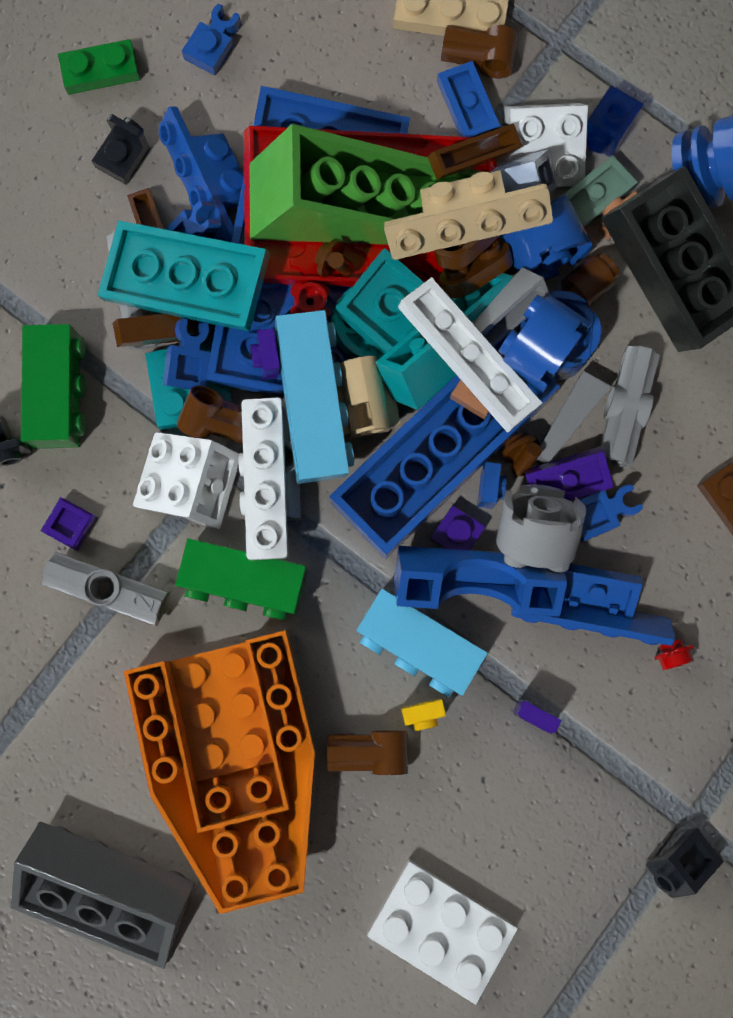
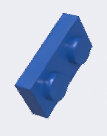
(467, 100)

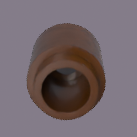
(592, 278)

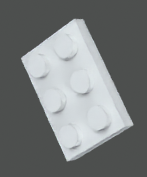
(442, 931)

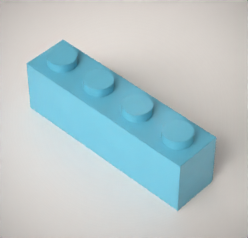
(312, 397)

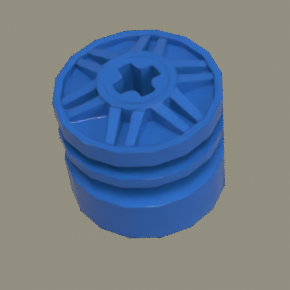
(707, 159)

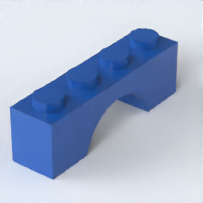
(432, 575)

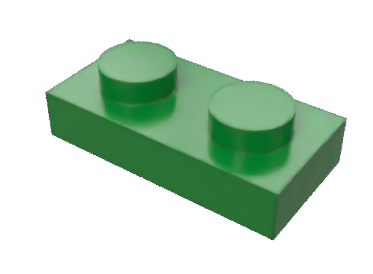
(98, 66)

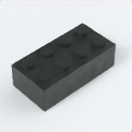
(677, 258)

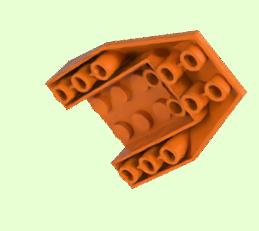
(230, 765)

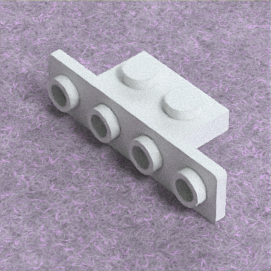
(264, 479)

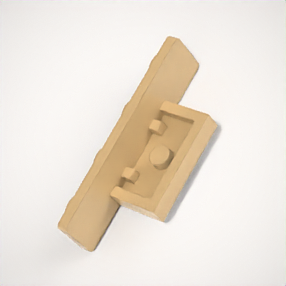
(466, 213)

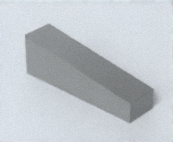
(509, 306)
(579, 403)

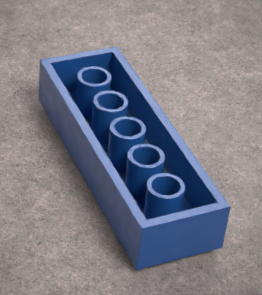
(422, 467)

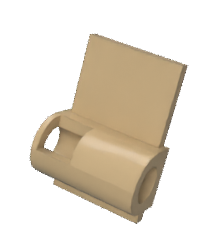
(366, 398)

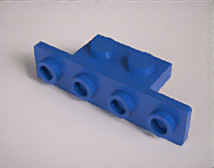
(205, 169)
(606, 604)

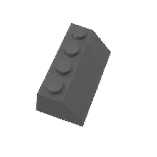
(100, 893)

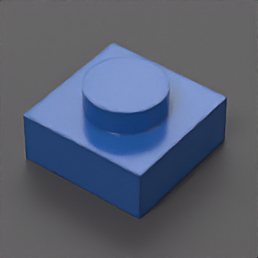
(491, 485)

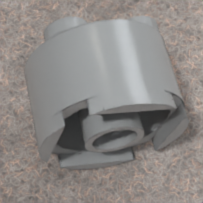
(540, 528)

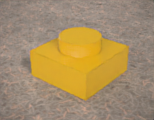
(423, 714)

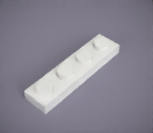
(469, 354)

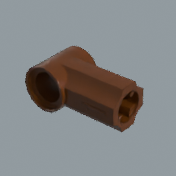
(489, 50)
(209, 414)
(379, 752)

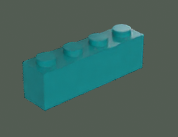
(413, 367)

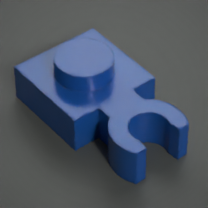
(212, 44)
(196, 220)
(186, 363)
(602, 512)

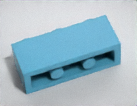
(420, 644)

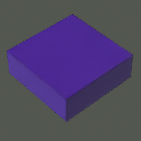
(69, 524)
(536, 717)

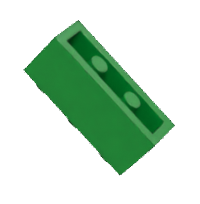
(52, 386)
(230, 575)

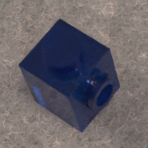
(611, 121)

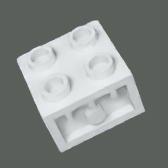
(555, 128)
(187, 478)

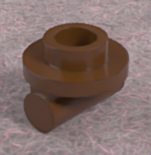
(331, 258)
(521, 452)

